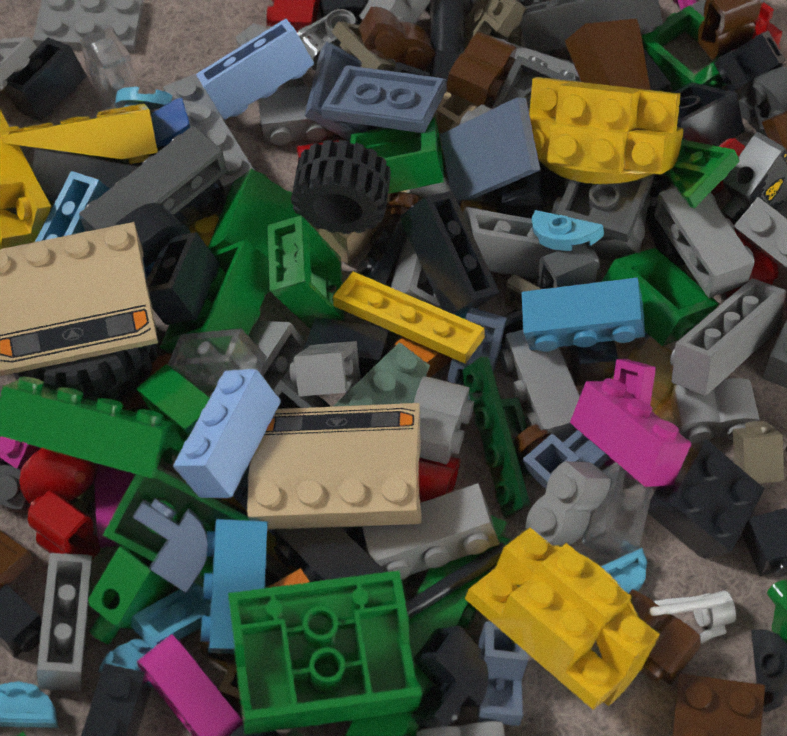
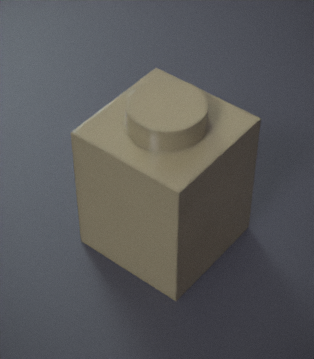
(759, 451)

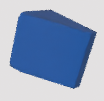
(169, 122)

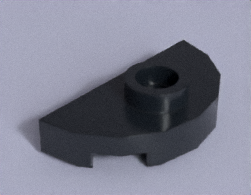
(770, 666)

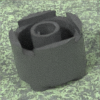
(764, 97)

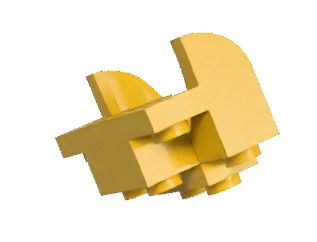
(596, 134)
(20, 191)
(560, 614)

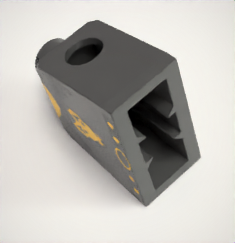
(758, 174)

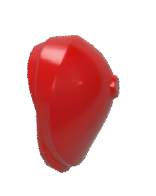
(56, 472)

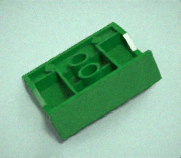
(87, 428)
(323, 652)

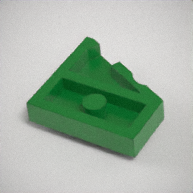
(700, 170)

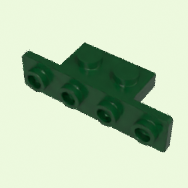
(498, 426)

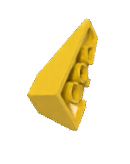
(113, 134)

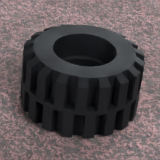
(341, 187)

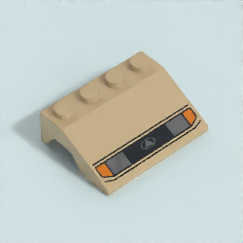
(73, 299)
(337, 467)

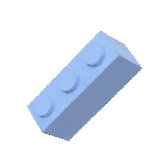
(255, 69)
(227, 434)

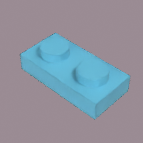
(173, 615)

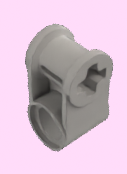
(321, 32)

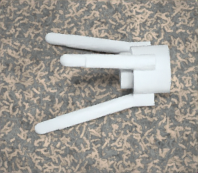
(709, 610)

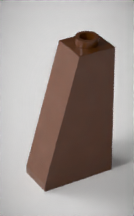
(610, 54)

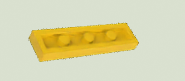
(409, 317)

